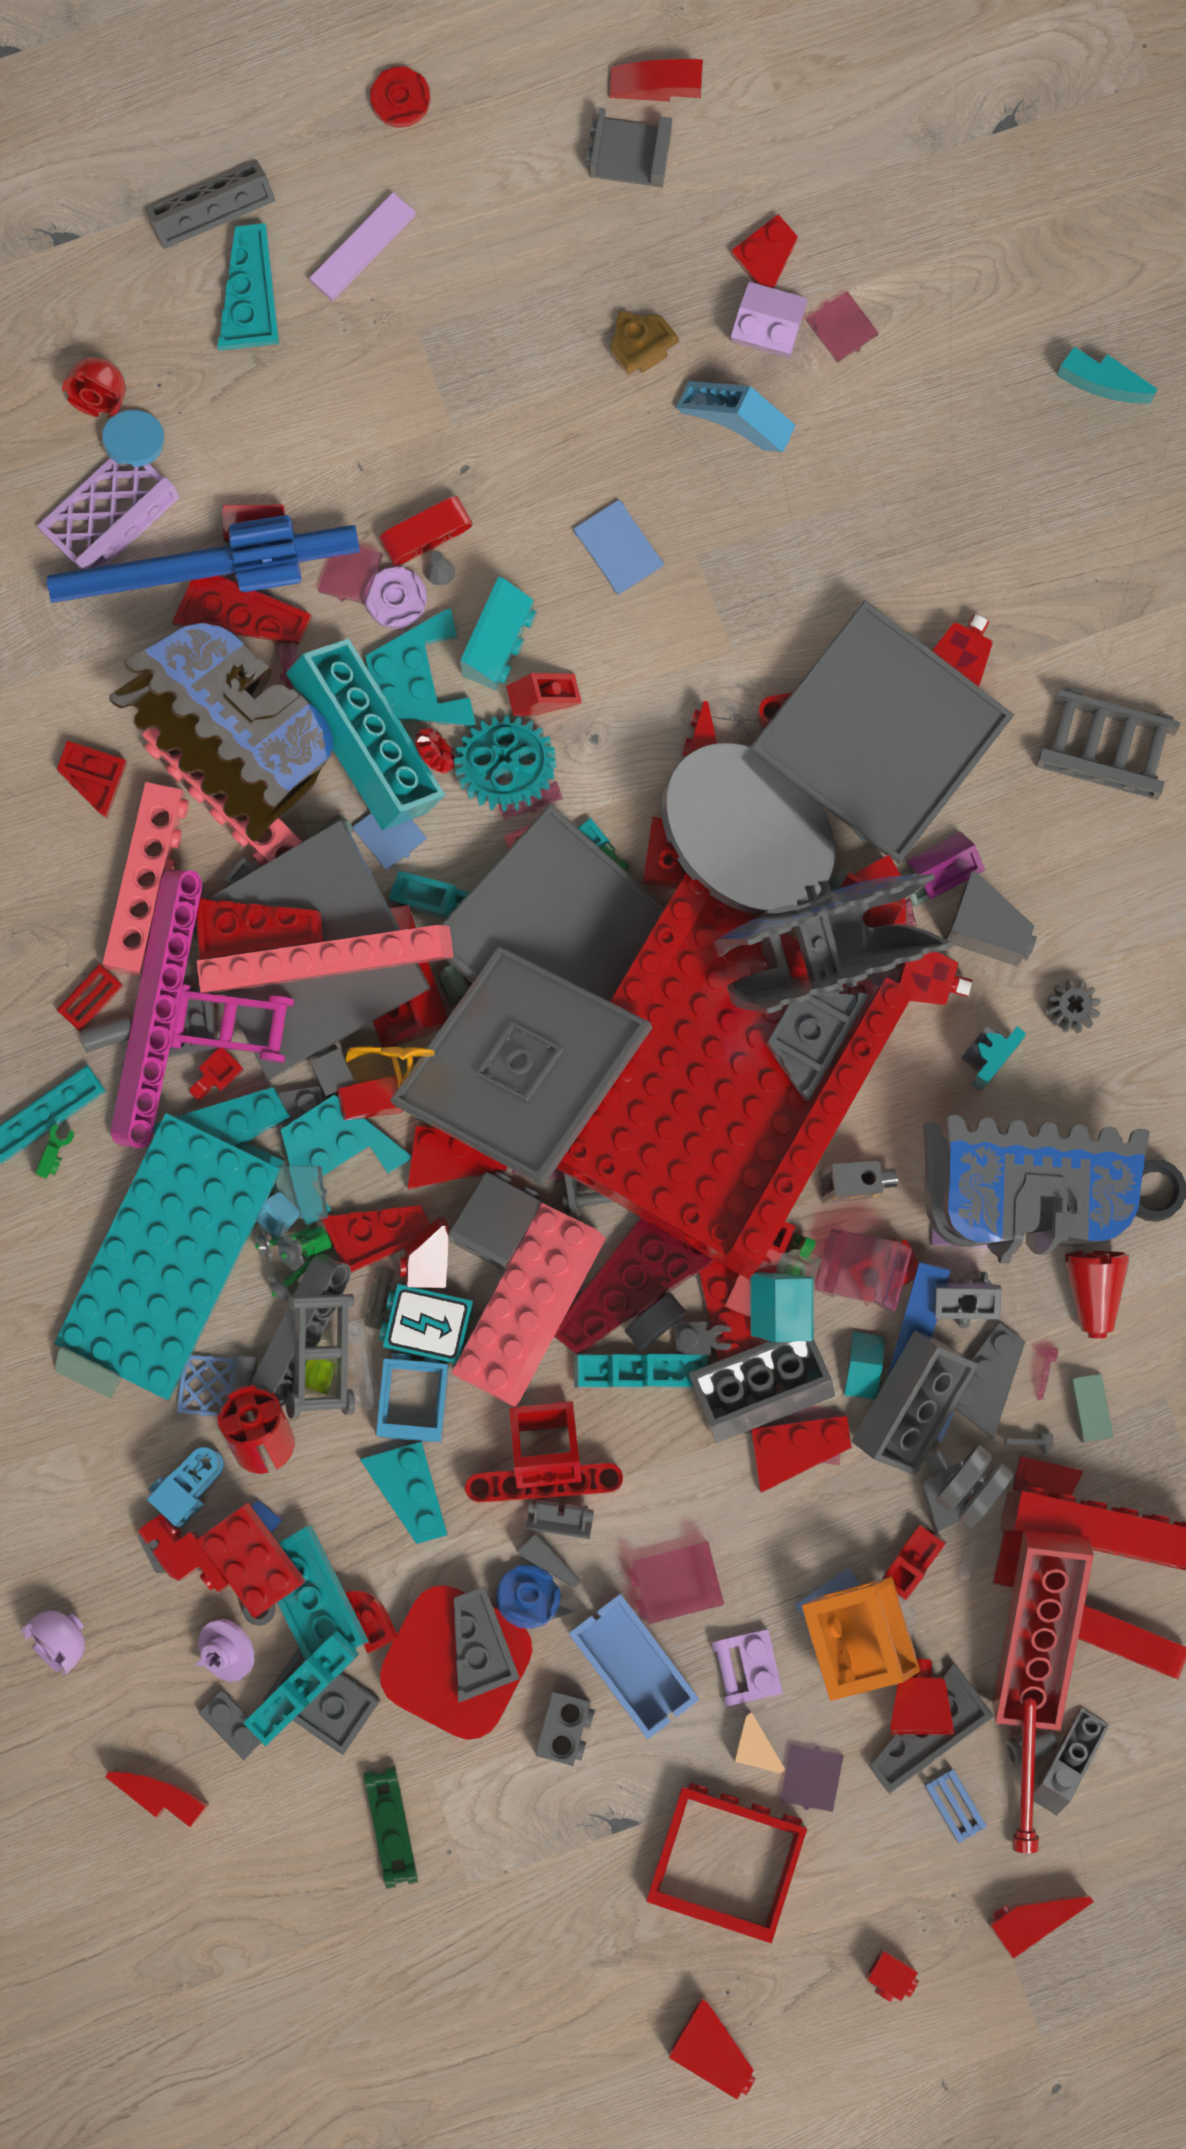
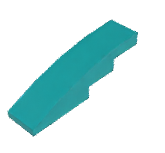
(636, 1370)
(301, 1688)

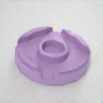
(396, 598)

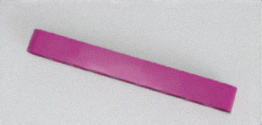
(142, 1053)

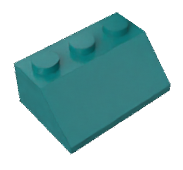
(498, 635)

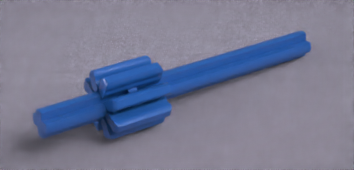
(260, 553)

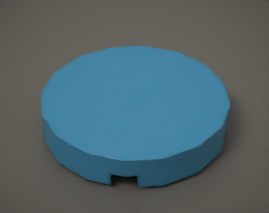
(133, 438)

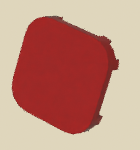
(423, 1674)

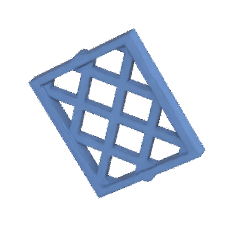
(184, 1384)

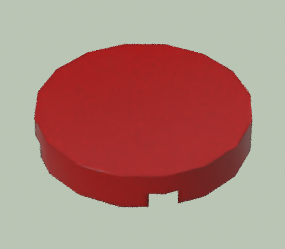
(400, 97)

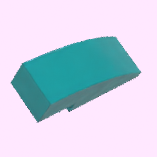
(1105, 379)
(426, 895)

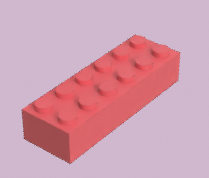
(528, 1305)

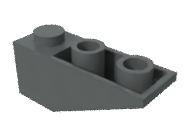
(1069, 1762)

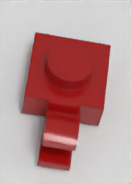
(218, 1071)

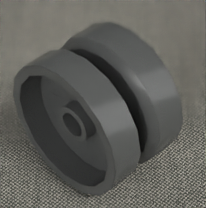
(978, 1489)

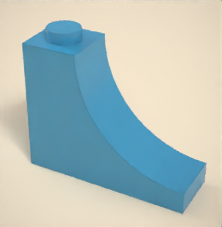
(739, 410)

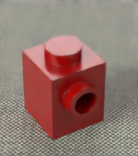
(892, 1977)

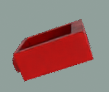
(532, 1470)

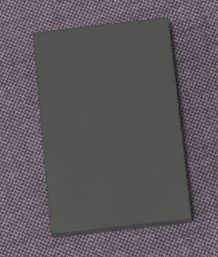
(336, 1712)

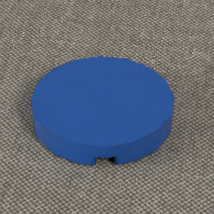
(527, 1597)

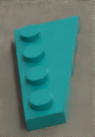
(239, 1118)

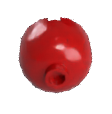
(95, 386)

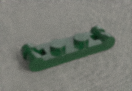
(391, 1827)

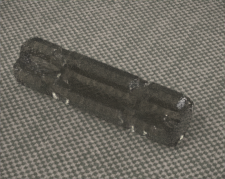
(378, 1297)

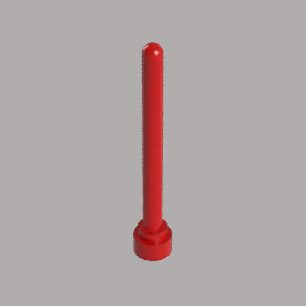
(1025, 1838)

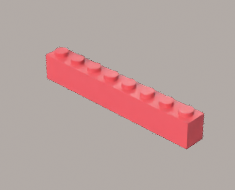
(325, 959)

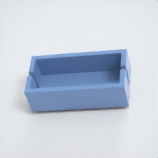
(634, 1666)

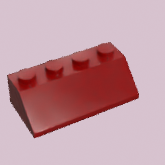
(419, 1015)

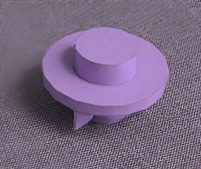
(225, 1650)

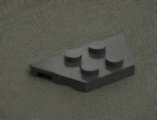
(812, 1035)

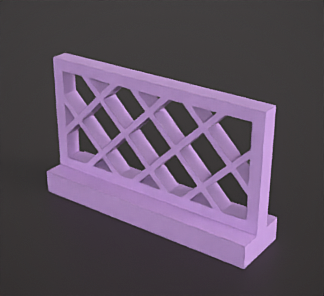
(121, 532)

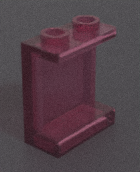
(863, 1268)
(676, 1583)

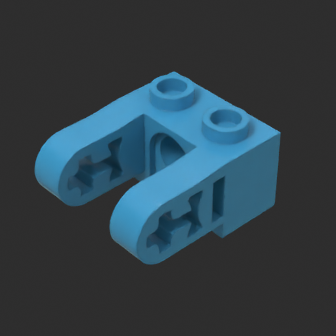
(180, 1492)

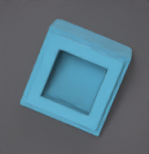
(277, 1215)

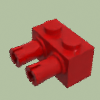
(661, 860)

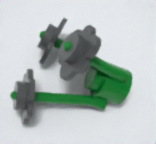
(310, 1244)

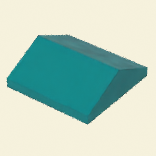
(782, 1307)

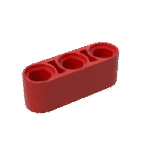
(426, 531)

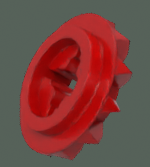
(434, 750)

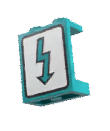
(426, 1323)

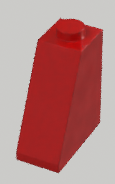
(712, 2052)

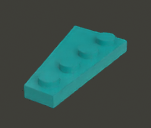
(249, 304)

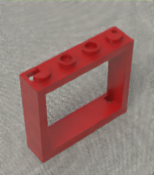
(710, 1915)

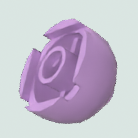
(56, 1639)

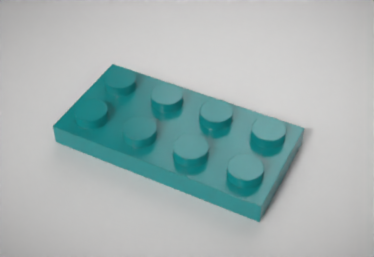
(320, 1603)

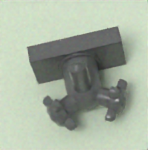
(968, 1300)

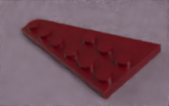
(634, 1277)

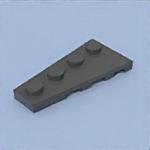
(911, 1754)

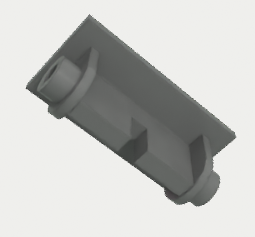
(547, 1518)

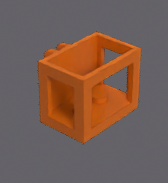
(861, 1638)

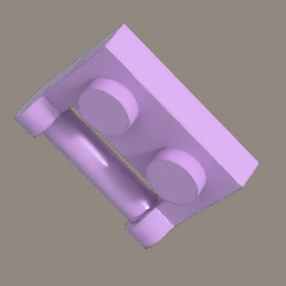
(757, 1663)

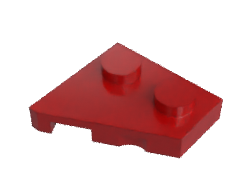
(766, 252)
(92, 775)

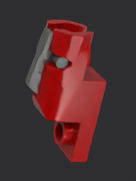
(178, 1555)

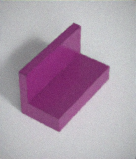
(949, 862)

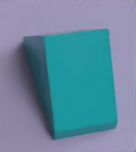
(864, 1365)

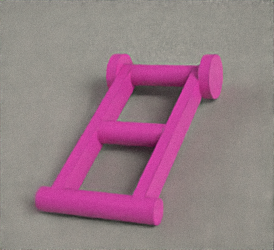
(276, 1003)

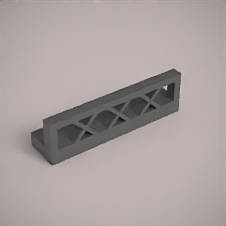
(210, 204)

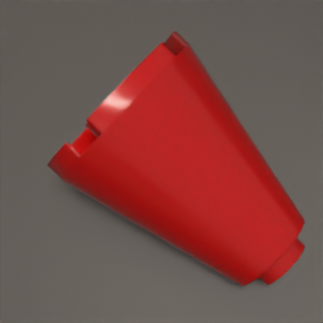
(1097, 1288)

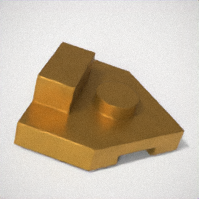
(641, 341)

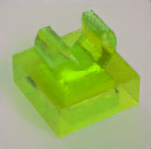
(319, 1375)

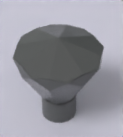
(440, 570)

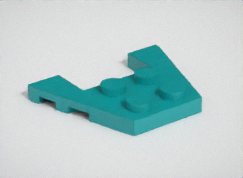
(406, 678)
(328, 1141)

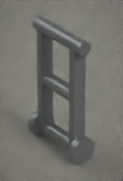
(344, 1397)

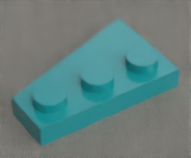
(409, 1489)

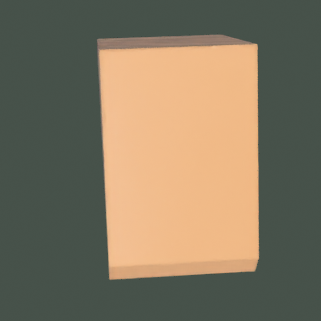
(755, 1748)

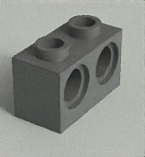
(556, 1726)

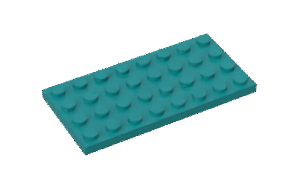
(167, 1256)

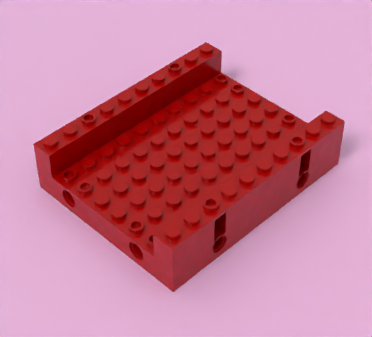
(703, 1117)

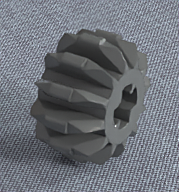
(1072, 1018)

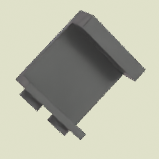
(629, 150)

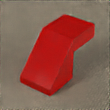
(914, 1560)

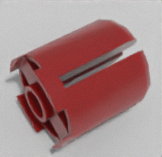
(247, 1435)

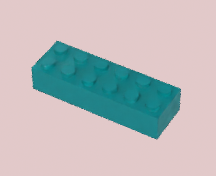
(366, 734)

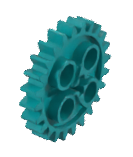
(505, 763)

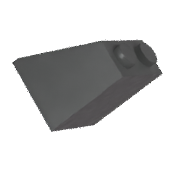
(991, 924)
(495, 1220)

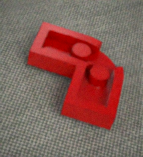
(373, 1619)

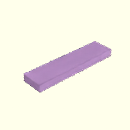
(362, 247)

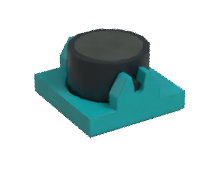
(990, 1052)

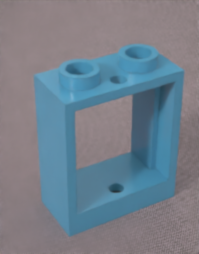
(406, 1432)

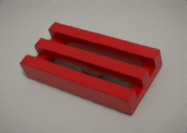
(95, 1010)

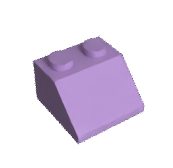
(769, 320)

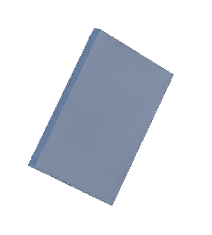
(618, 547)

